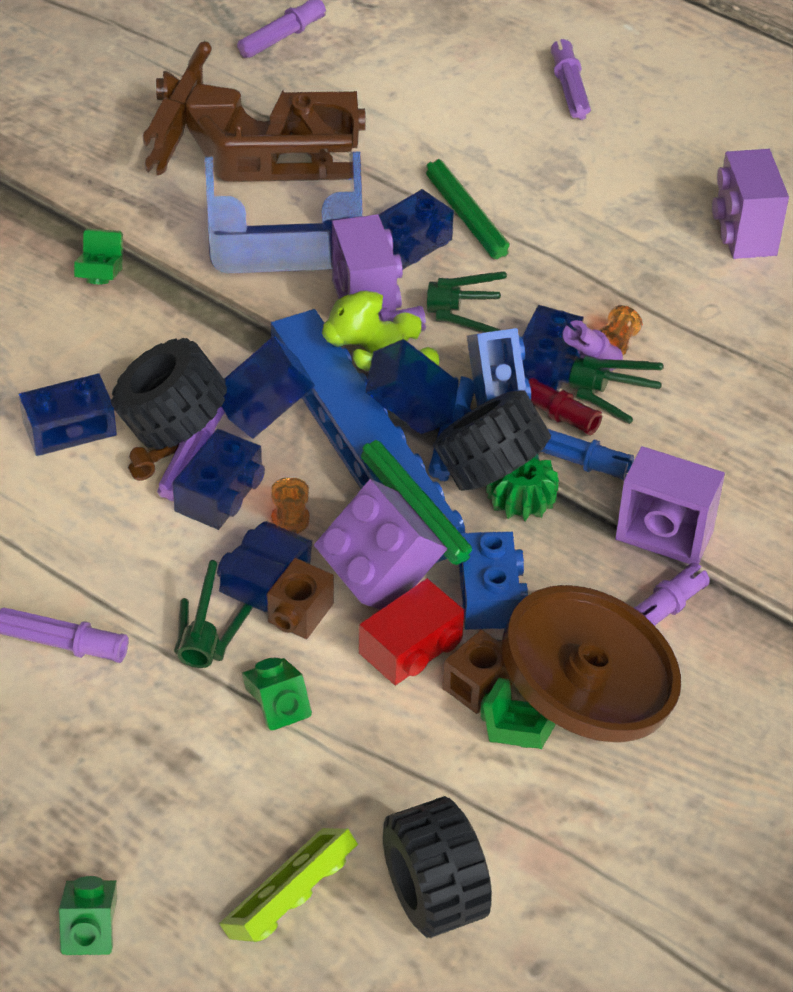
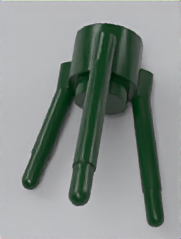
(446, 296)
(592, 375)
(199, 641)

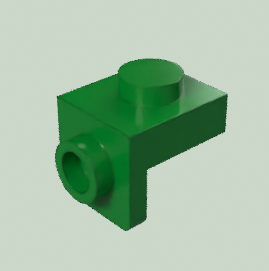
(100, 257)
(279, 691)
(513, 720)
(87, 916)

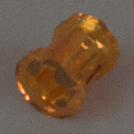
(617, 326)
(290, 500)

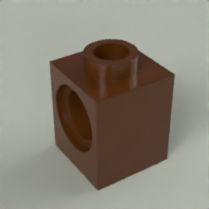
(300, 598)
(474, 670)

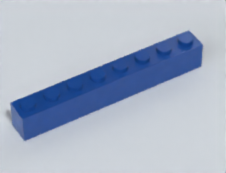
(347, 412)

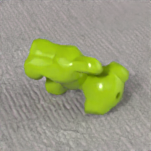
(357, 322)

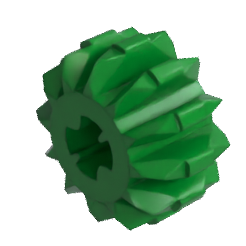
(526, 490)

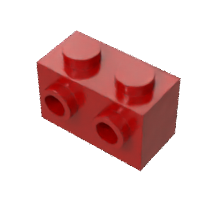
(411, 632)

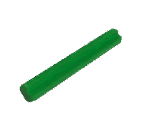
(467, 209)
(397, 478)

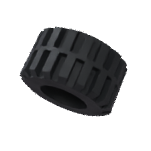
(169, 393)
(492, 440)
(437, 866)

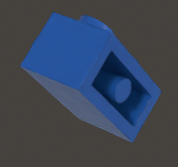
(497, 364)
(491, 580)

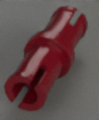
(563, 407)

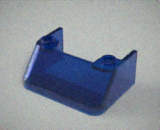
(276, 247)

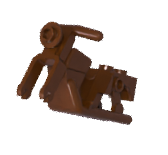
(248, 147)

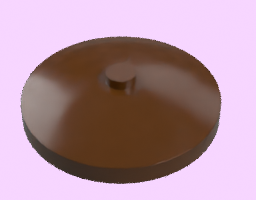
(591, 663)

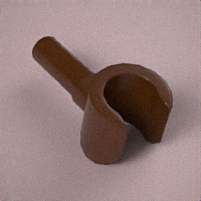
(143, 461)

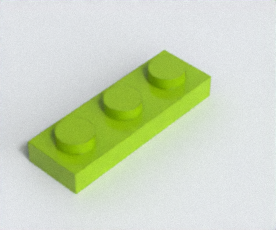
(289, 885)

